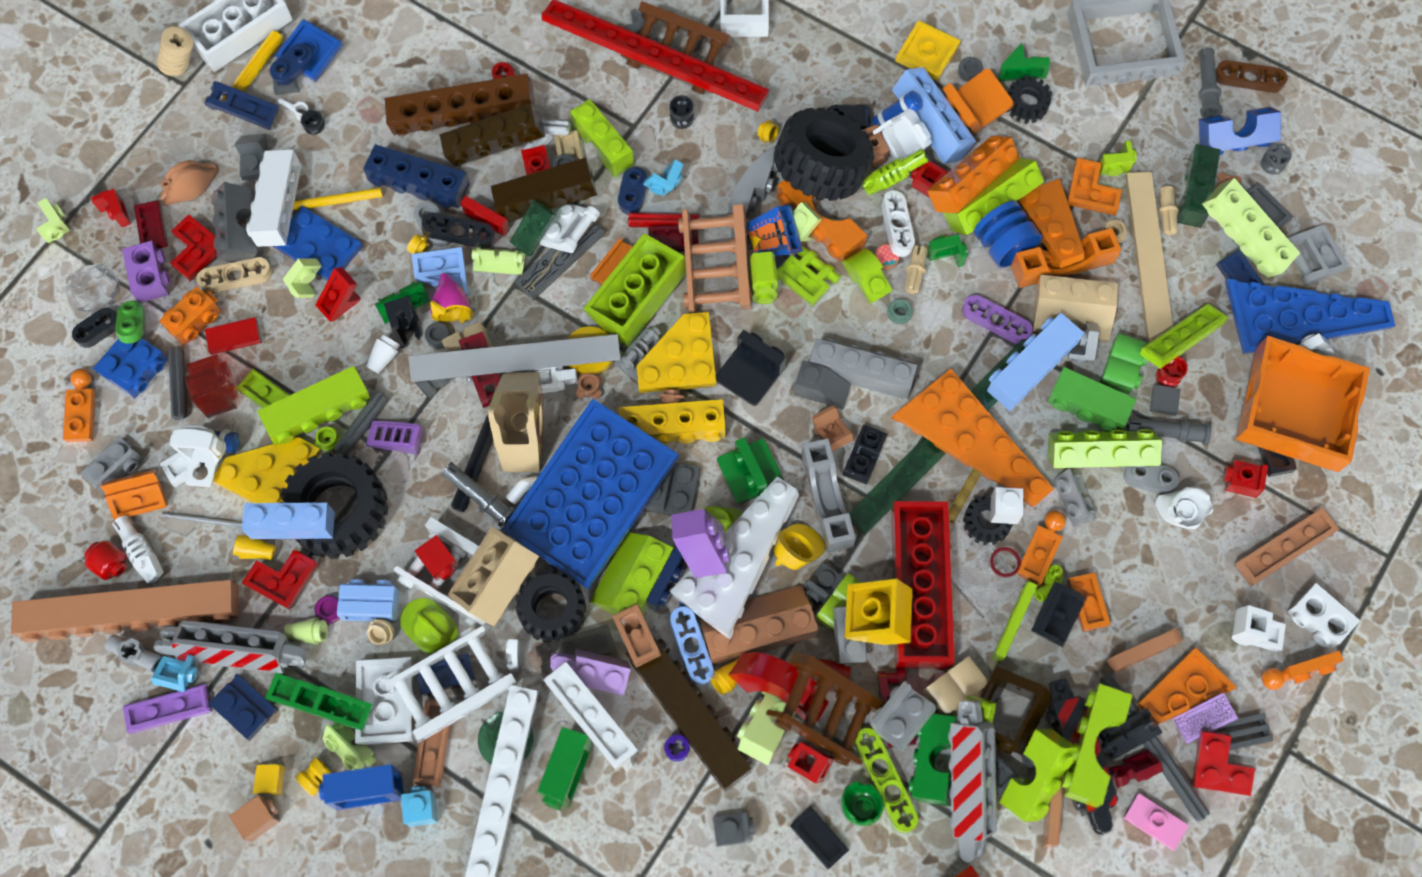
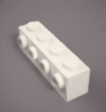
(274, 198)

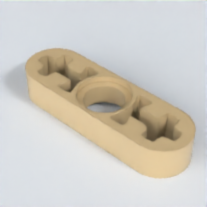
(225, 269)

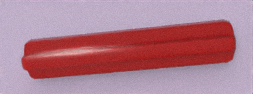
(647, 220)

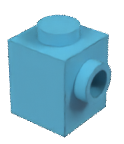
(419, 807)

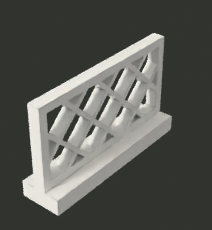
(591, 717)

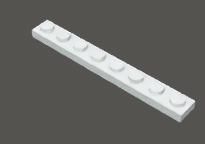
(502, 783)

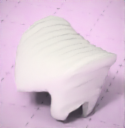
(1185, 507)

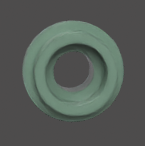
(902, 305)

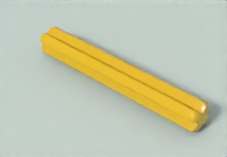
(257, 62)

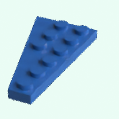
(1297, 313)

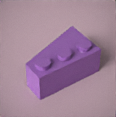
(701, 542)

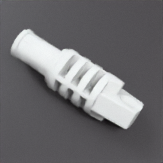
(138, 550)

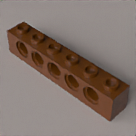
(448, 99)

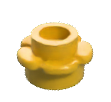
(768, 131)
(418, 244)

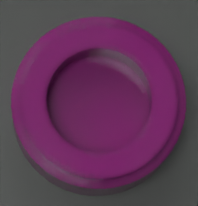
(326, 609)

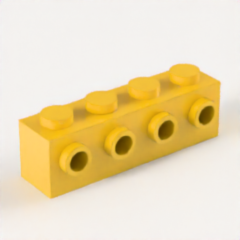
(679, 421)

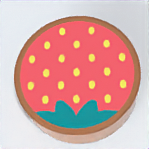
(886, 257)

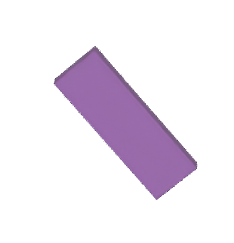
(167, 709)

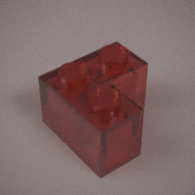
(211, 386)

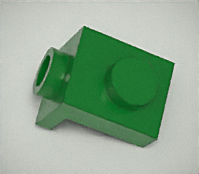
(948, 246)

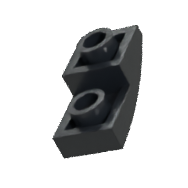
(864, 454)

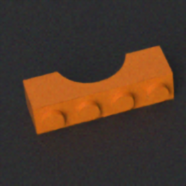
(840, 237)
(1099, 248)

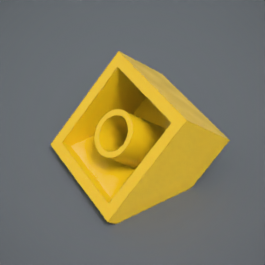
(879, 612)

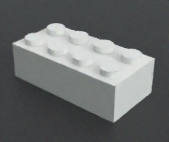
(233, 27)

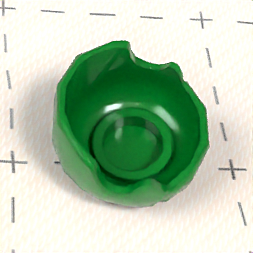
(861, 804)

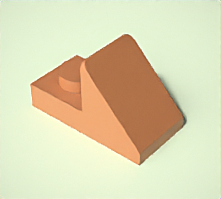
(636, 635)

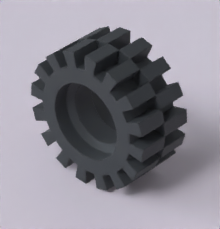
(1034, 89)
(976, 529)

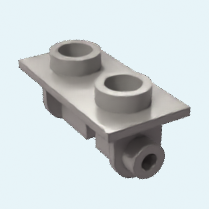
(1070, 488)

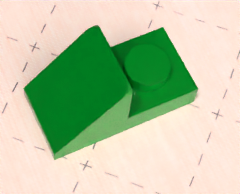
(1017, 66)

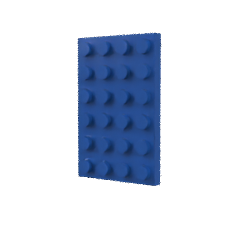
(590, 493)

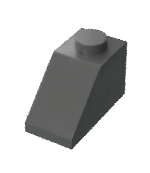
(821, 385)

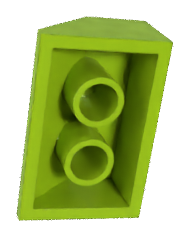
(631, 574)

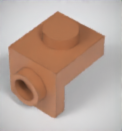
(828, 425)

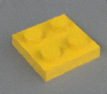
(928, 49)

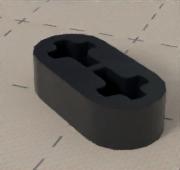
(95, 327)

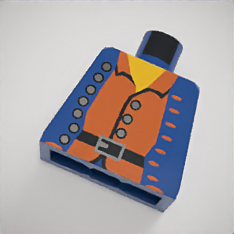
(774, 232)

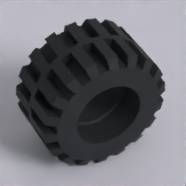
(538, 588)

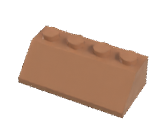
(764, 625)

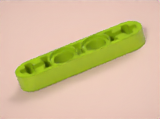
(891, 777)

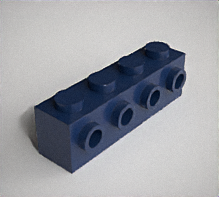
(416, 176)

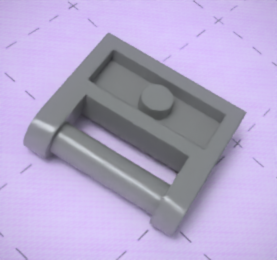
(1323, 253)

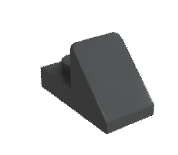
(251, 154)

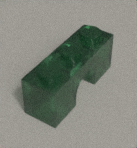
(1200, 178)

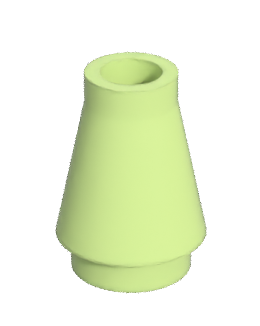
(307, 631)

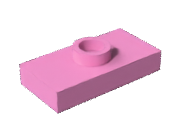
(1155, 821)

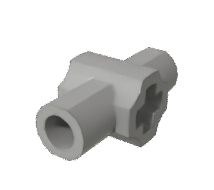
(124, 649)

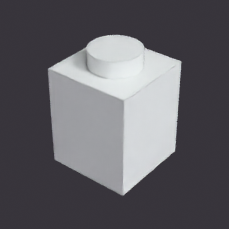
(1006, 505)

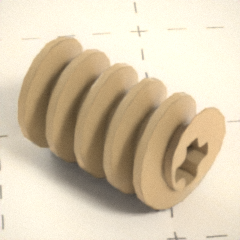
(174, 51)

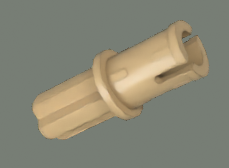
(1168, 210)
(915, 270)

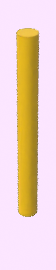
(338, 198)

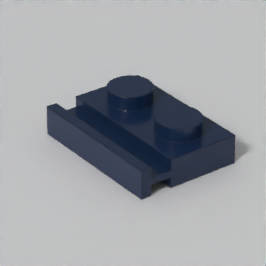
(243, 707)

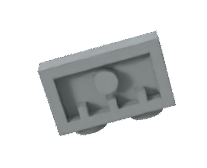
(113, 463)
(902, 716)

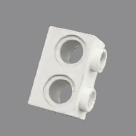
(1326, 610)

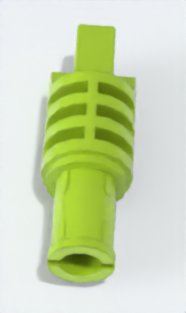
(893, 172)

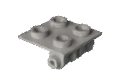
(637, 351)

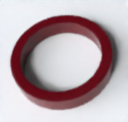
(1010, 550)

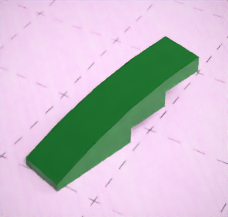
(319, 701)

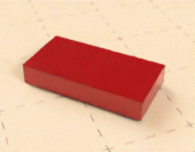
(483, 214)
(232, 336)

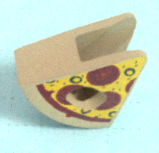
(518, 421)

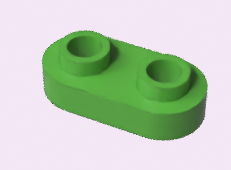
(130, 322)

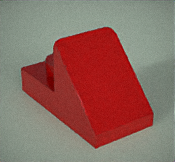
(337, 295)

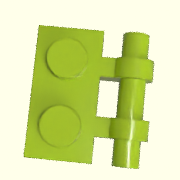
(805, 282)

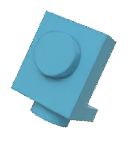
(670, 179)
(175, 673)

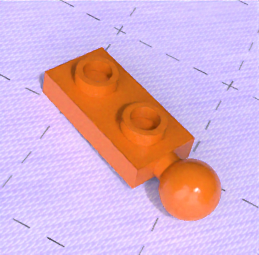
(79, 408)
(1042, 548)
(1274, 678)

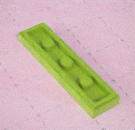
(1183, 335)

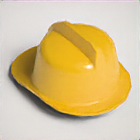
(798, 546)

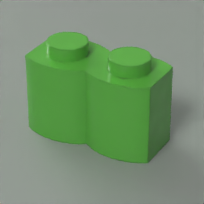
(1124, 364)

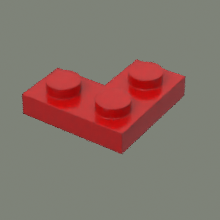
(199, 248)
(281, 586)
(1214, 771)

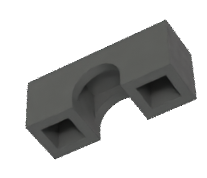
(231, 240)

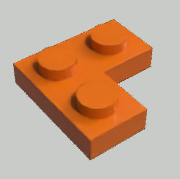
(1086, 192)

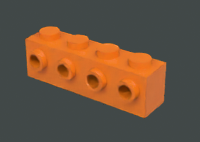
(973, 174)

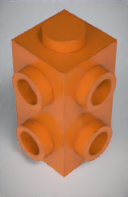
(190, 315)

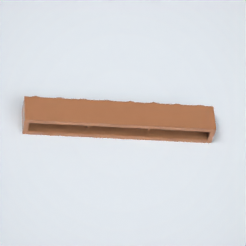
(124, 610)

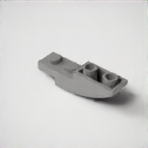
(754, 184)

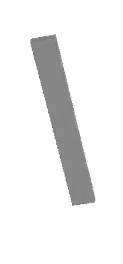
(514, 358)

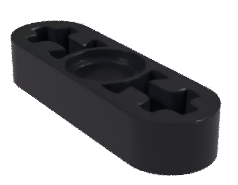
(451, 221)

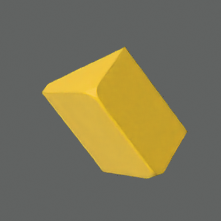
(269, 779)

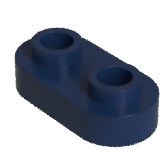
(293, 65)
(632, 188)

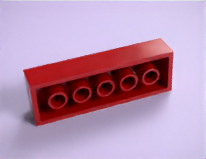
(924, 564)

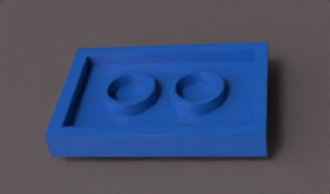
(318, 239)

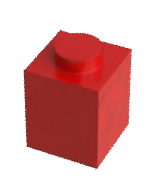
(437, 558)

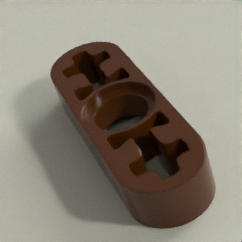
(1259, 70)

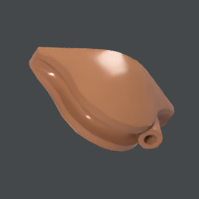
(186, 181)

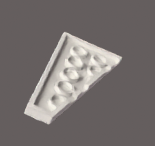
(750, 538)

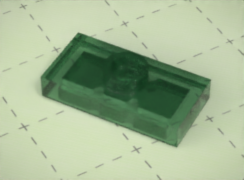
(532, 228)

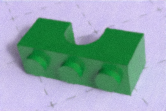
(928, 784)

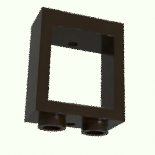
(1004, 679)

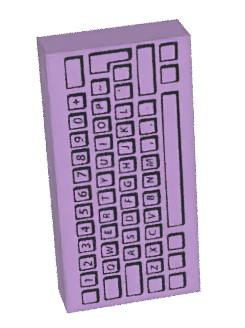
(1206, 716)

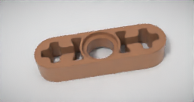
(1145, 650)

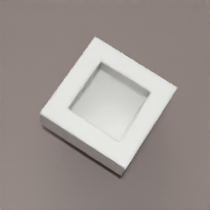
(176, 469)

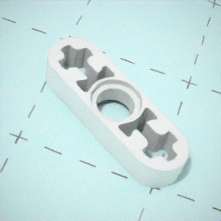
(893, 233)

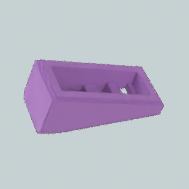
(411, 447)

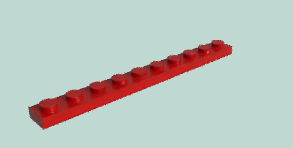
(655, 55)

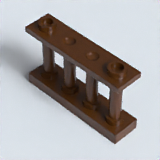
(673, 24)
(846, 692)

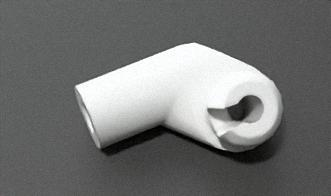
(520, 489)

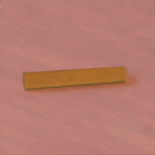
(963, 495)

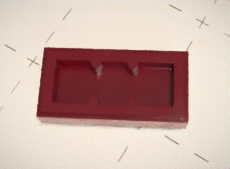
(151, 223)
(671, 236)

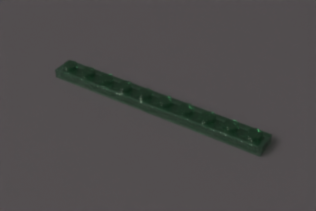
(914, 465)

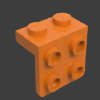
(979, 100)

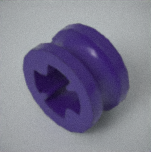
(672, 741)

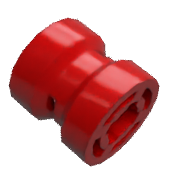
(1176, 368)

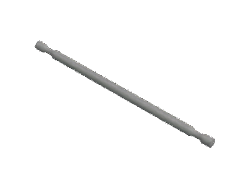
(202, 519)

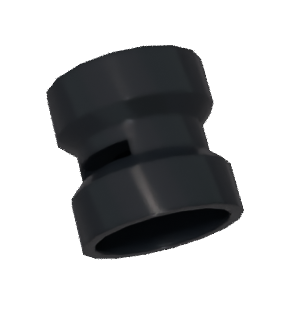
(681, 112)

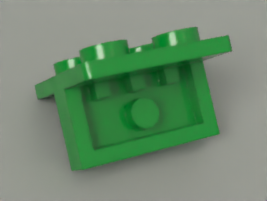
(748, 469)

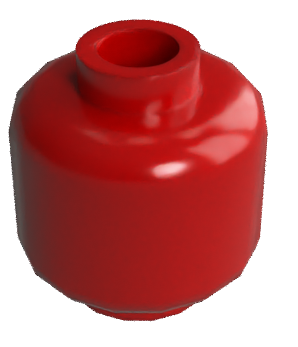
(105, 560)

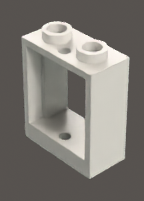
(745, 24)

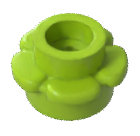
(322, 434)

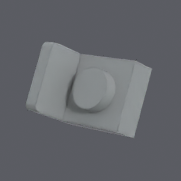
(1087, 344)

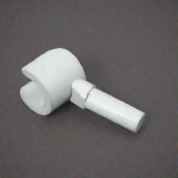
(294, 107)

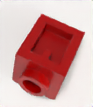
(114, 205)

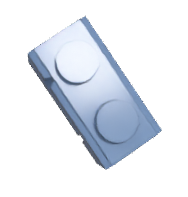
(368, 601)

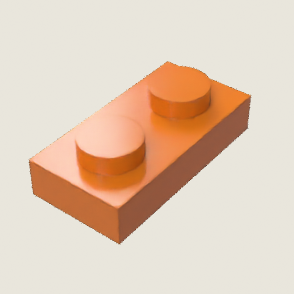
(1094, 611)

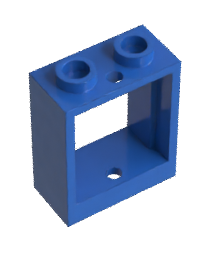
(362, 787)

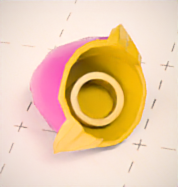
(450, 302)

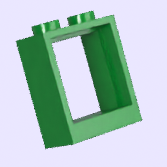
(564, 768)

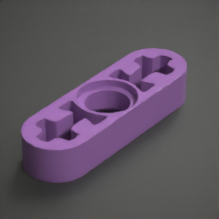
(986, 323)

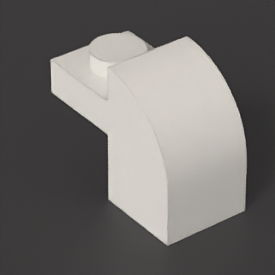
(1257, 628)

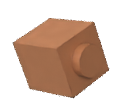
(255, 818)

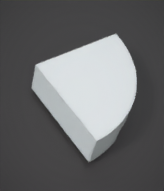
(513, 649)

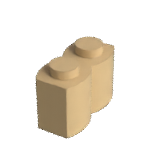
(954, 686)

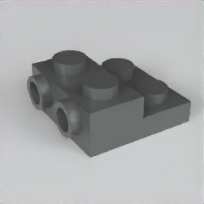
(676, 491)

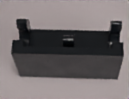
(402, 319)
(1058, 614)

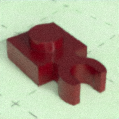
(1137, 767)

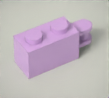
(595, 670)

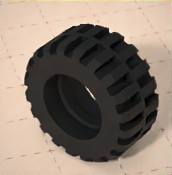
(823, 154)
(335, 471)

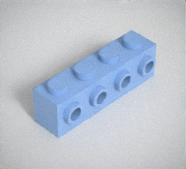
(948, 133)
(1035, 361)

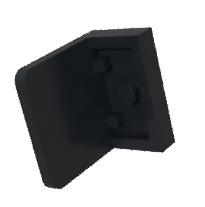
(751, 368)

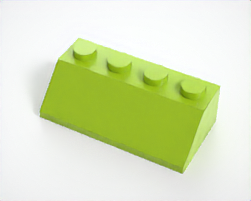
(636, 288)

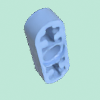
(680, 643)

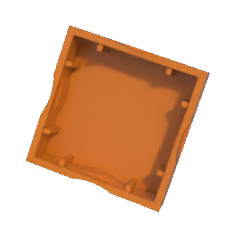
(1303, 404)

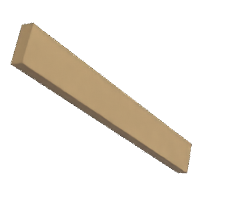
(1149, 254)

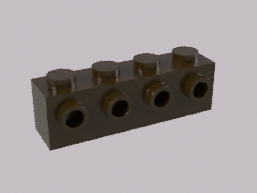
(492, 135)
(550, 186)

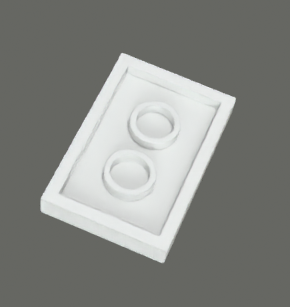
(390, 717)

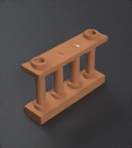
(738, 270)

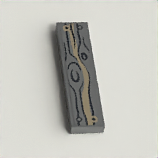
(555, 263)

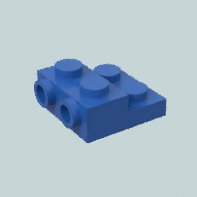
(131, 365)

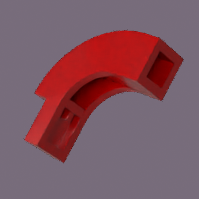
(774, 676)

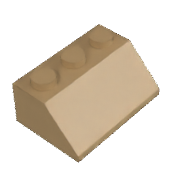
(1078, 301)
(493, 576)

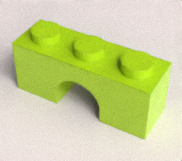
(611, 147)
(1051, 758)

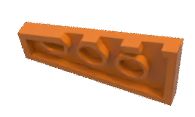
(1051, 215)

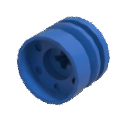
(1007, 233)

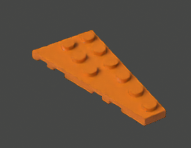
(966, 431)

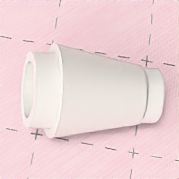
(382, 353)

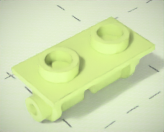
(498, 261)
(339, 739)

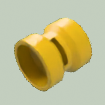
(312, 776)

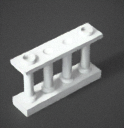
(460, 548)
(449, 710)

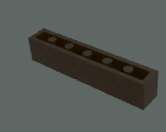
(693, 718)

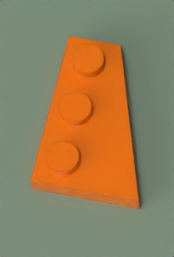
(1186, 687)

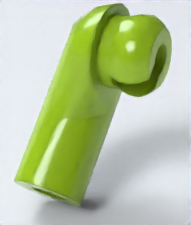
(1054, 573)

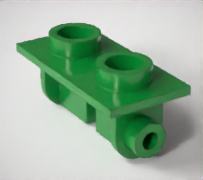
(416, 293)

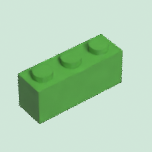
(1091, 401)

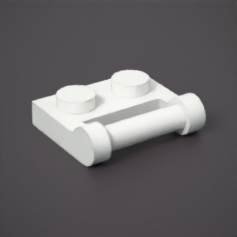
(569, 227)

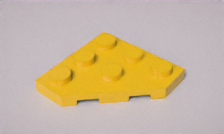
(680, 357)
(263, 471)

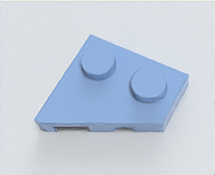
(431, 264)

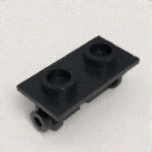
(1130, 734)

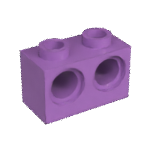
(141, 273)

